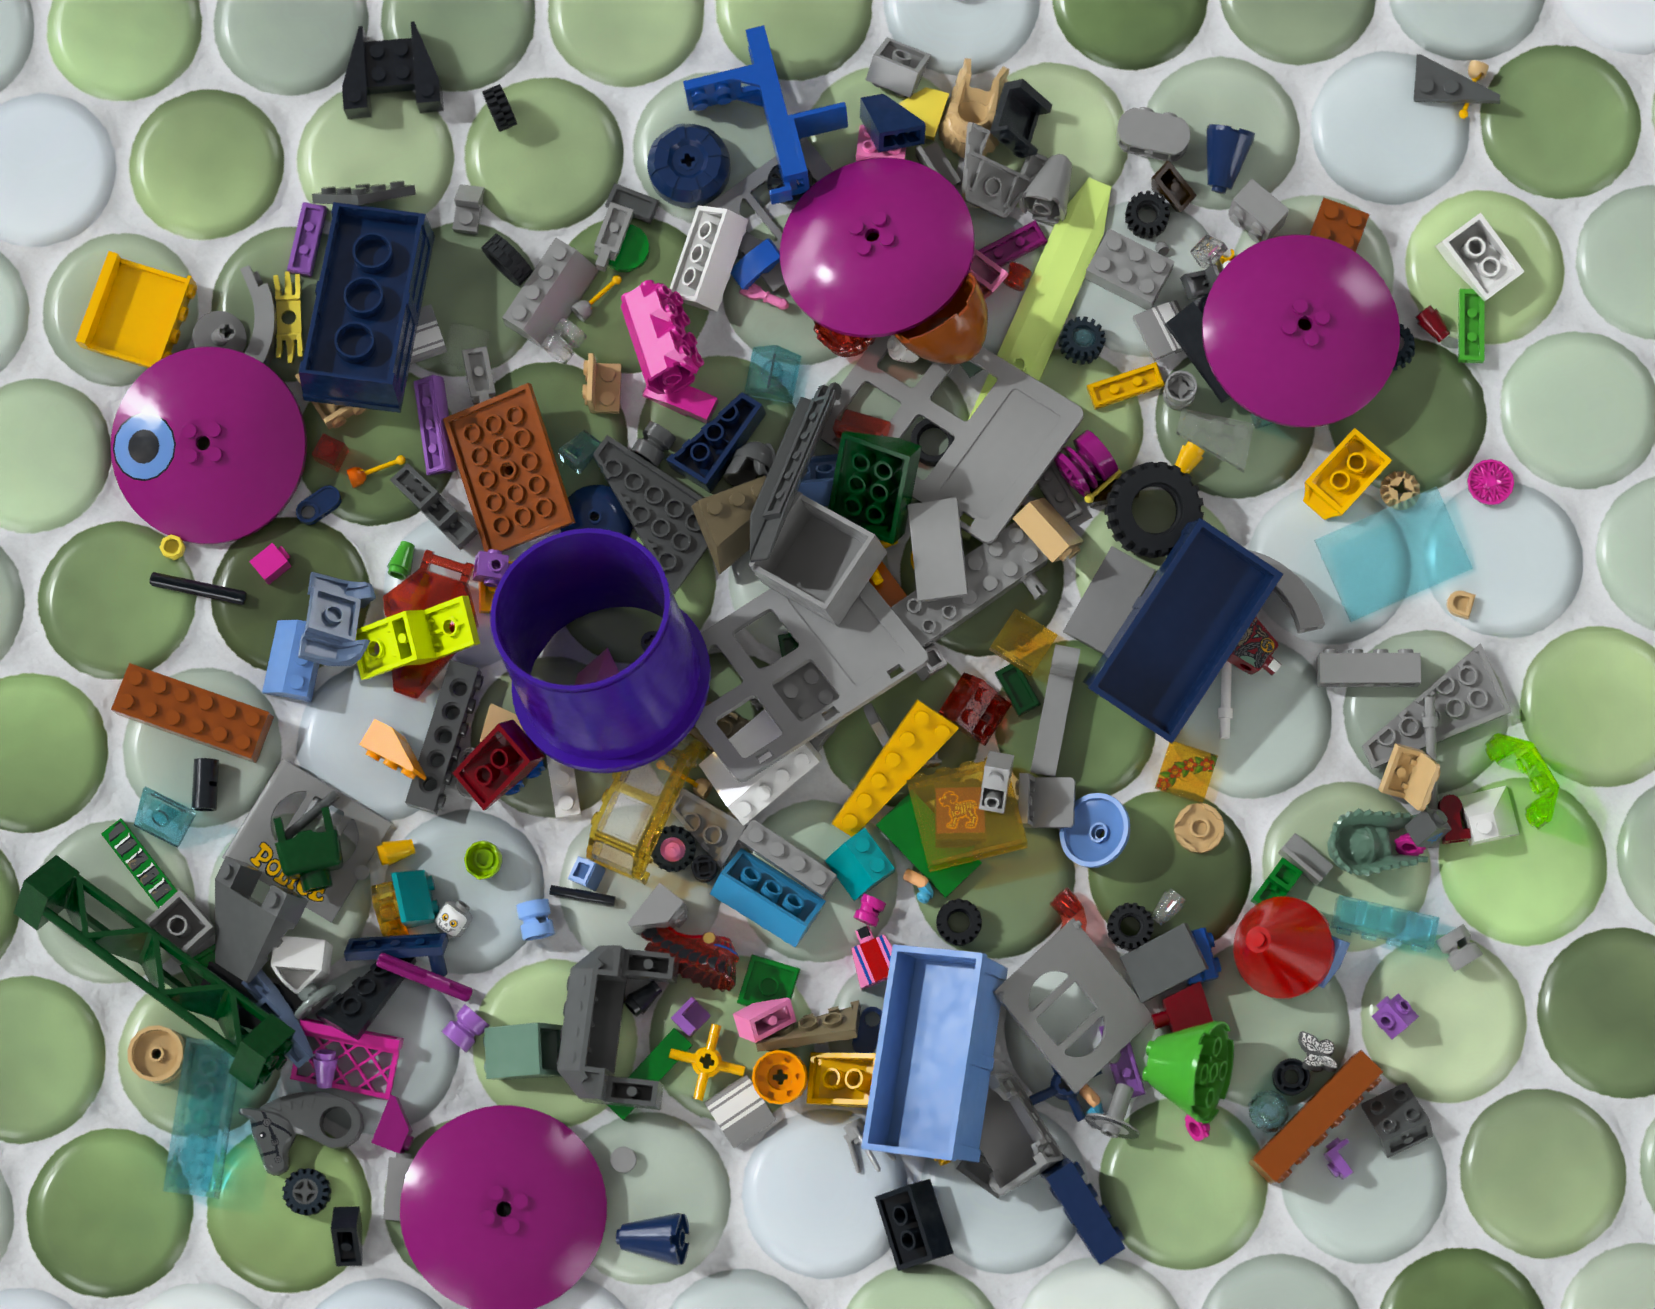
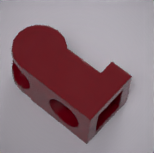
(1451, 807)

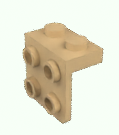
(1410, 776)

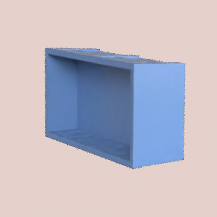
(934, 1054)

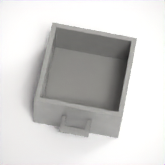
(820, 560)

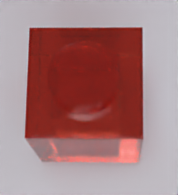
(330, 452)

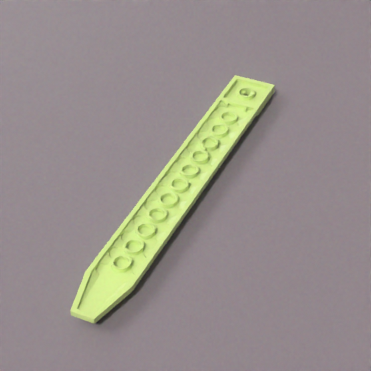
(1053, 288)

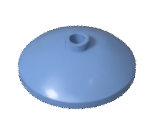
(1092, 816)

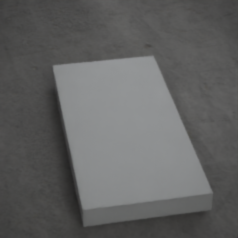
(937, 550)
(1108, 600)

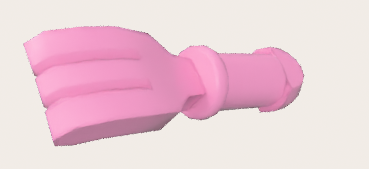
(755, 292)

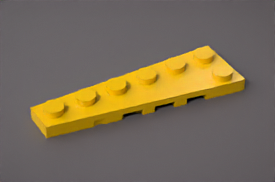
(907, 750)

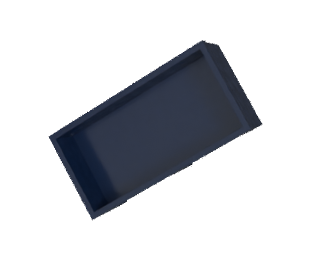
(367, 308)
(1183, 629)

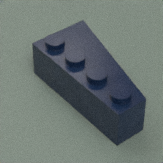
(1083, 1210)

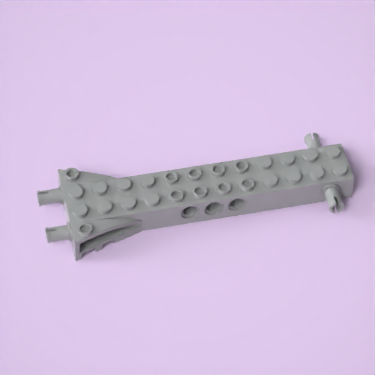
(990, 574)

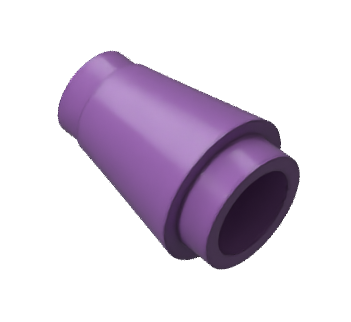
(325, 1066)

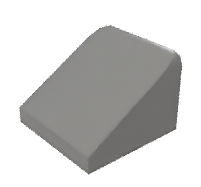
(935, 663)

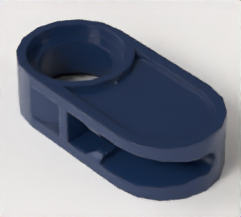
(323, 501)
(867, 1035)

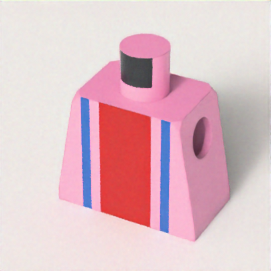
(871, 958)

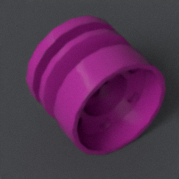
(1089, 460)

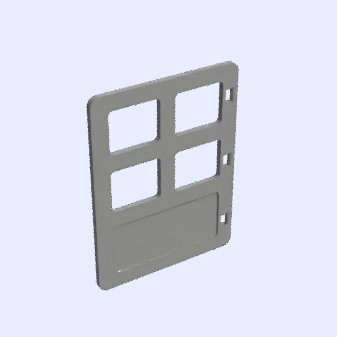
(993, 454)
(849, 656)

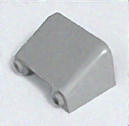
(1014, 1136)

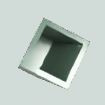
(522, 1051)

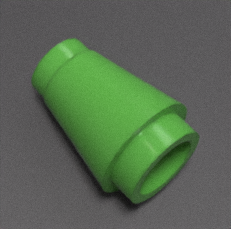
(401, 562)

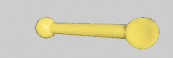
(1089, 498)

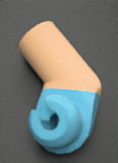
(925, 890)
(1092, 1099)

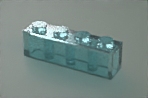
(1384, 922)

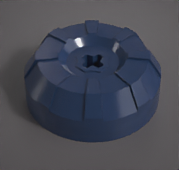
(688, 165)

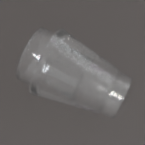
(1168, 906)

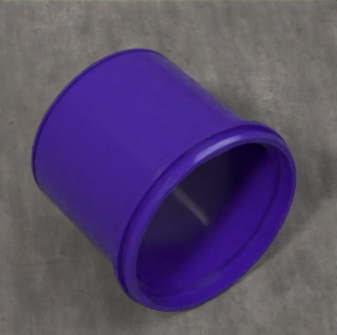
(617, 719)

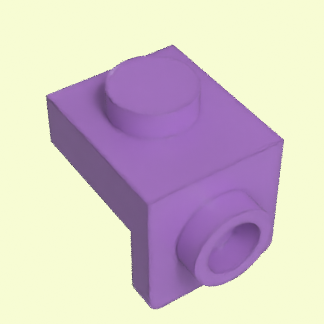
(1337, 1164)

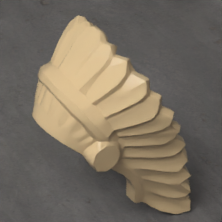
(973, 106)

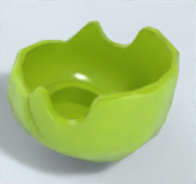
(483, 860)

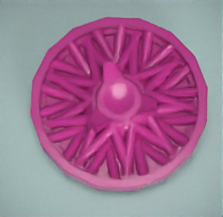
(1490, 482)

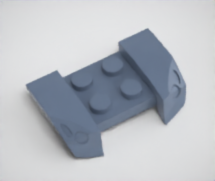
(334, 621)

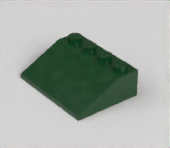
(875, 482)

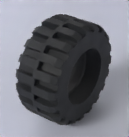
(1120, 507)

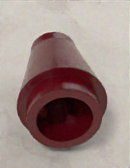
(1432, 323)

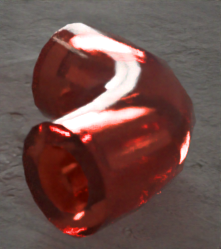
(1069, 907)

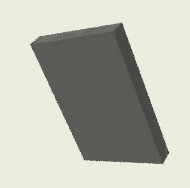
(1164, 962)

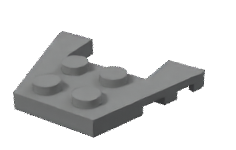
(991, 183)

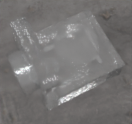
(1208, 251)

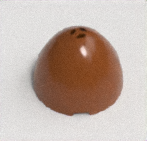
(953, 333)

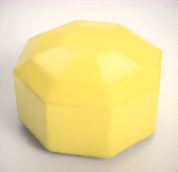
(172, 547)

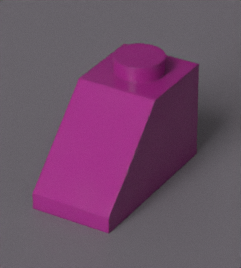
(394, 1128)

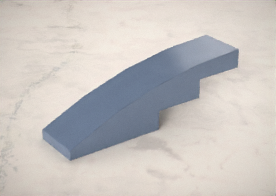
(273, 1002)

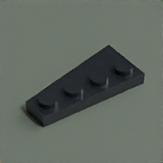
(363, 1001)

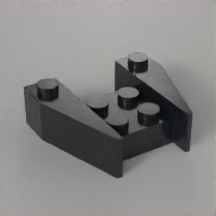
(390, 68)

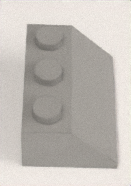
(659, 911)

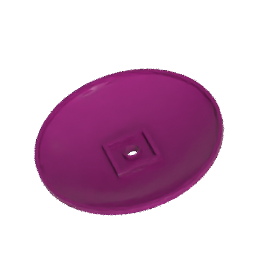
(883, 283)
(1293, 372)
(453, 1201)

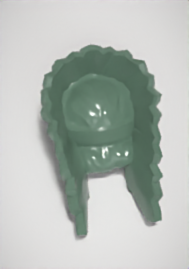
(1363, 845)

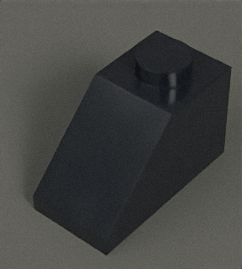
(347, 1236)

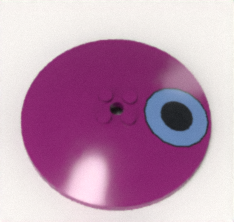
(252, 453)

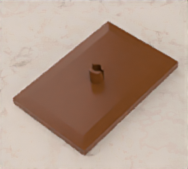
(509, 469)

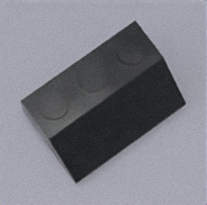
(914, 1224)

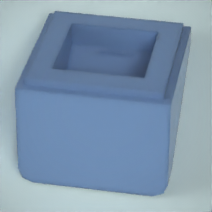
(587, 873)

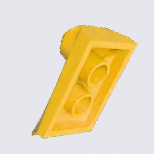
(1344, 475)

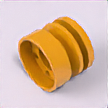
(769, 1066)

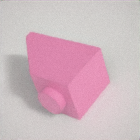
(764, 1018)

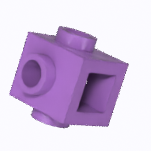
(490, 567)
(1394, 1015)

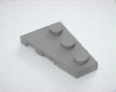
(709, 825)

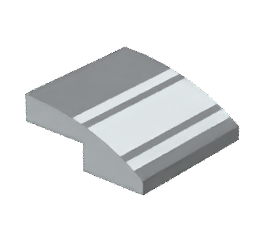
(1155, 333)
(428, 337)
(739, 1111)

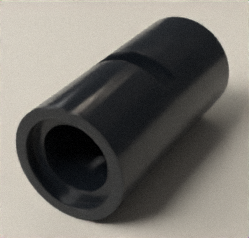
(205, 784)

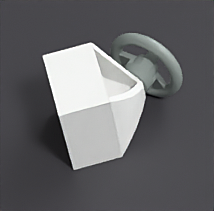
(300, 966)

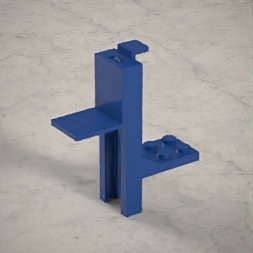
(766, 92)

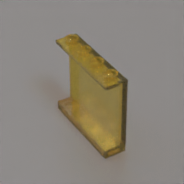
(952, 823)

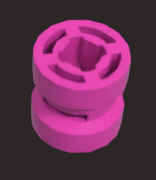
(869, 910)

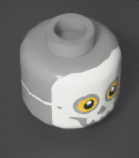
(453, 918)

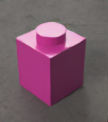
(271, 563)

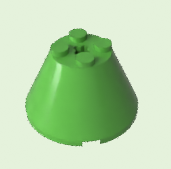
(1192, 1068)

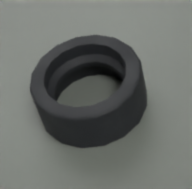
(922, 426)

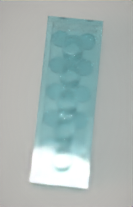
(201, 1121)

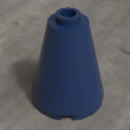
(1225, 155)
(656, 1238)

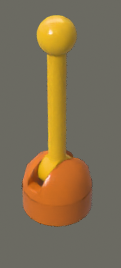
(358, 476)

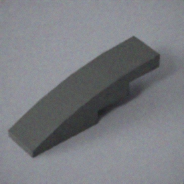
(434, 506)

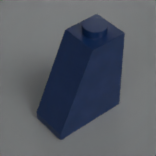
(890, 123)

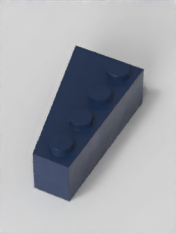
(711, 450)

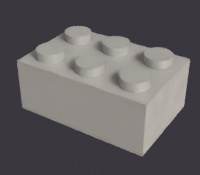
(1129, 269)

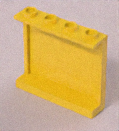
(135, 312)

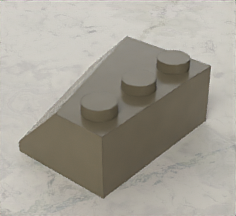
(726, 521)

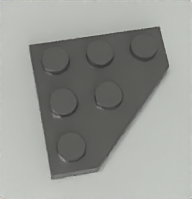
(363, 193)

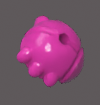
(1406, 846)
(1197, 1130)

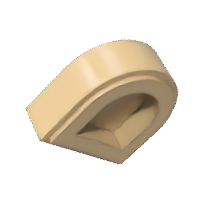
(1460, 604)

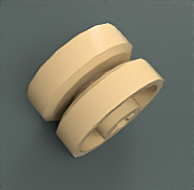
(152, 1041)

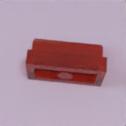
(861, 423)

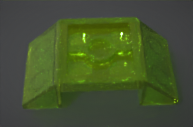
(1503, 747)

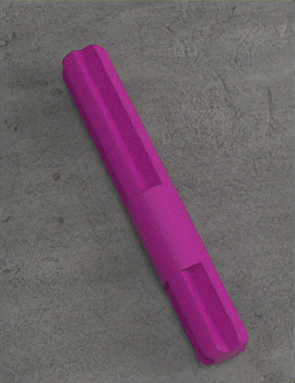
(424, 977)

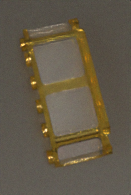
(638, 809)

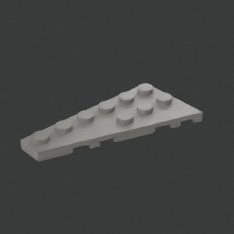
(1463, 700)

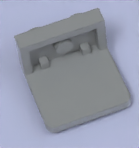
(1046, 801)

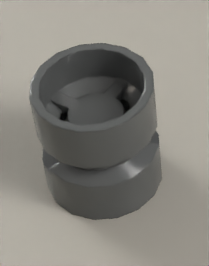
(654, 443)

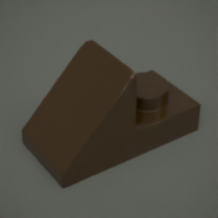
(1173, 187)

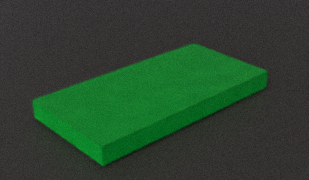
(902, 830)

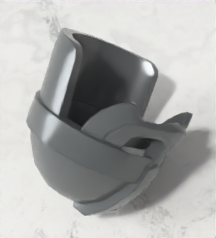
(749, 462)

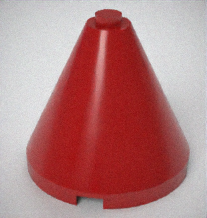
(1283, 947)

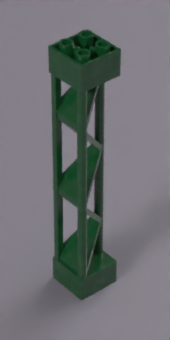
(62, 887)

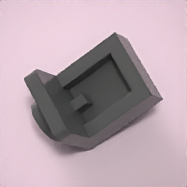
(1200, 282)

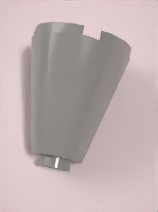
(1049, 191)

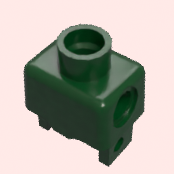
(310, 854)

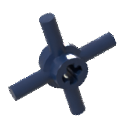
(1061, 1094)

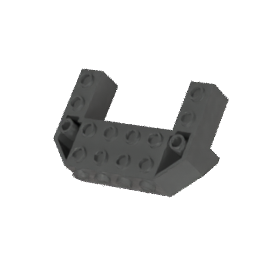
(594, 1024)

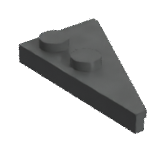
(1442, 84)

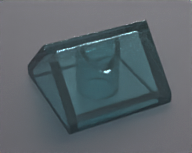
(772, 373)
(163, 817)

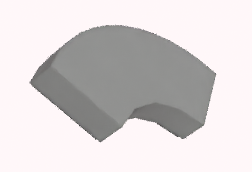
(877, 724)

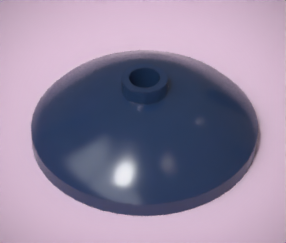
(600, 501)

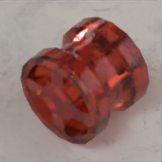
(1017, 276)

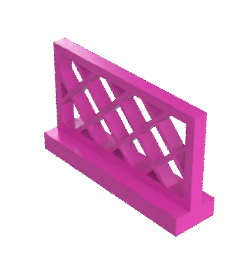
(369, 1040)

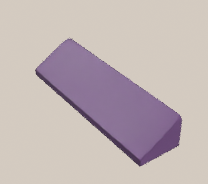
(432, 409)

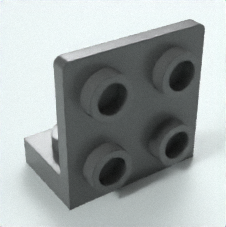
(1398, 1119)

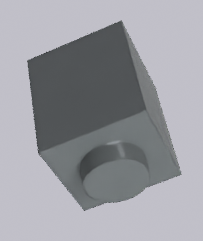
(1428, 827)

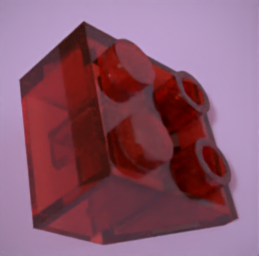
(975, 708)

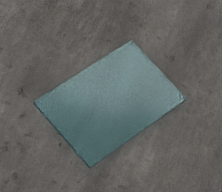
(1393, 554)

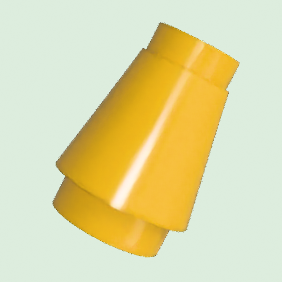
(1189, 457)
(394, 851)

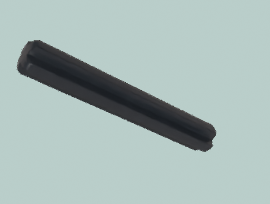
(198, 588)

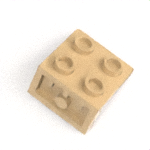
(603, 386)

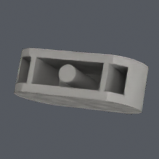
(1153, 134)

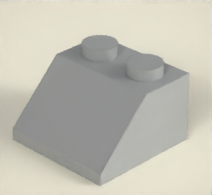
(897, 67)

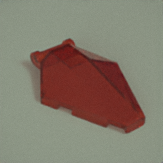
(422, 592)

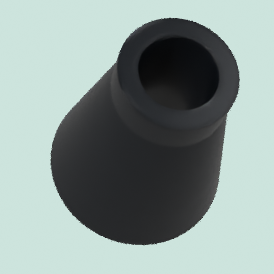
(641, 999)

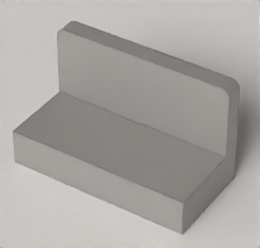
(934, 158)
(1306, 859)

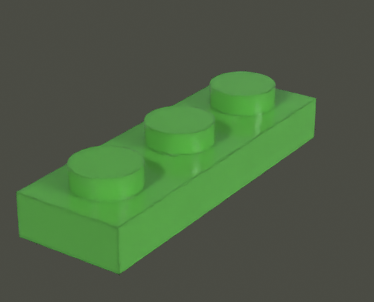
(1470, 327)

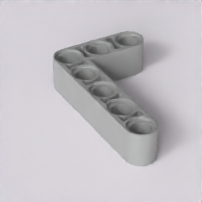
(1055, 710)

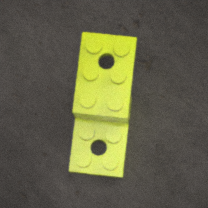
(417, 637)

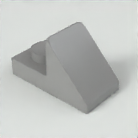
(468, 209)

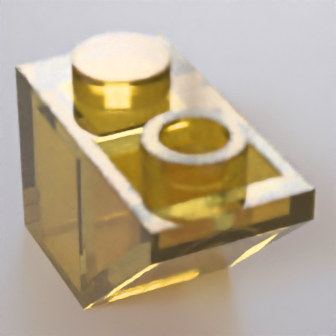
(387, 910)

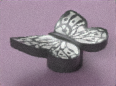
(1317, 1053)

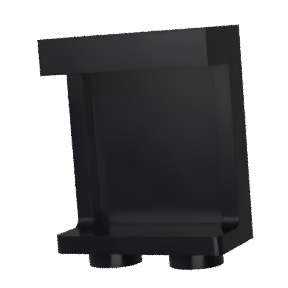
(1018, 116)

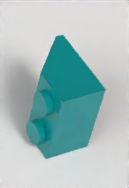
(860, 864)
(415, 897)

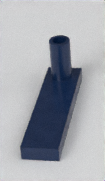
(401, 946)

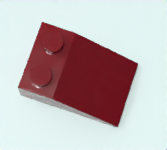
(498, 763)

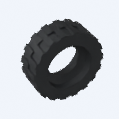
(507, 259)

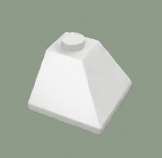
(1488, 815)

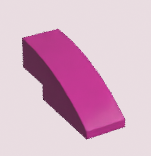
(686, 402)

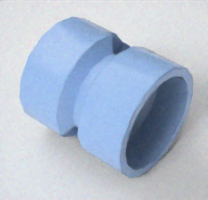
(535, 919)

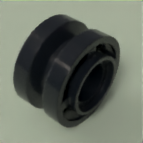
(1282, 1085)

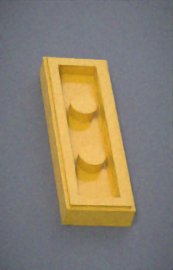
(1125, 385)

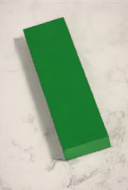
(656, 1064)

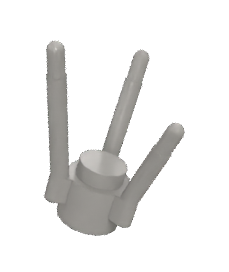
(855, 1133)

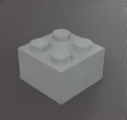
(1257, 212)
(182, 923)

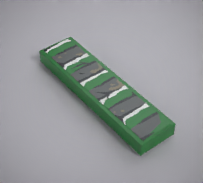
(139, 862)

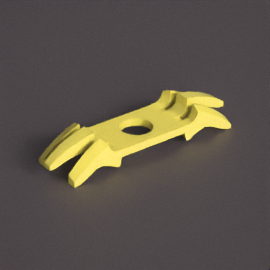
(286, 303)

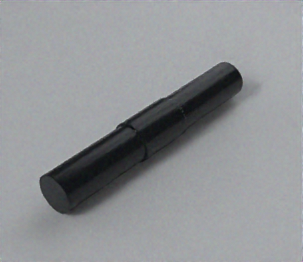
(582, 895)

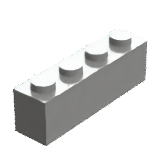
(1368, 669)
(787, 858)

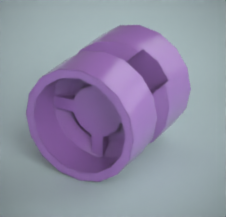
(465, 1028)

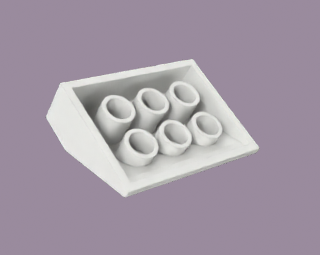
(751, 797)

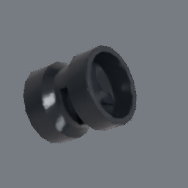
(706, 872)

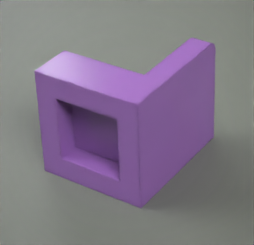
(690, 1017)

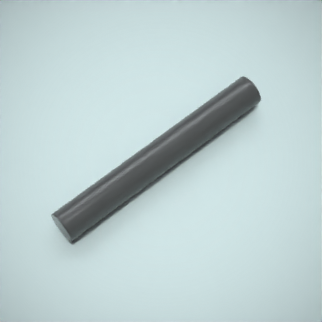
(311, 815)

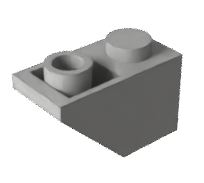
(996, 782)

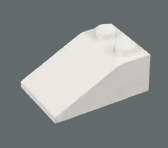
(1480, 257)

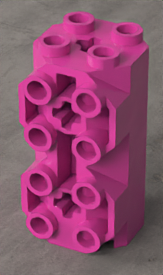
(659, 338)

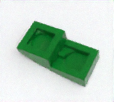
(1278, 882)

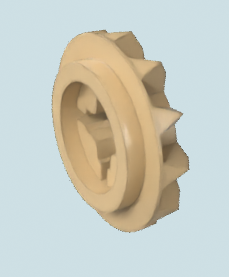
(1393, 480)

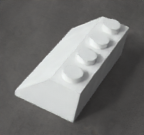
(708, 256)

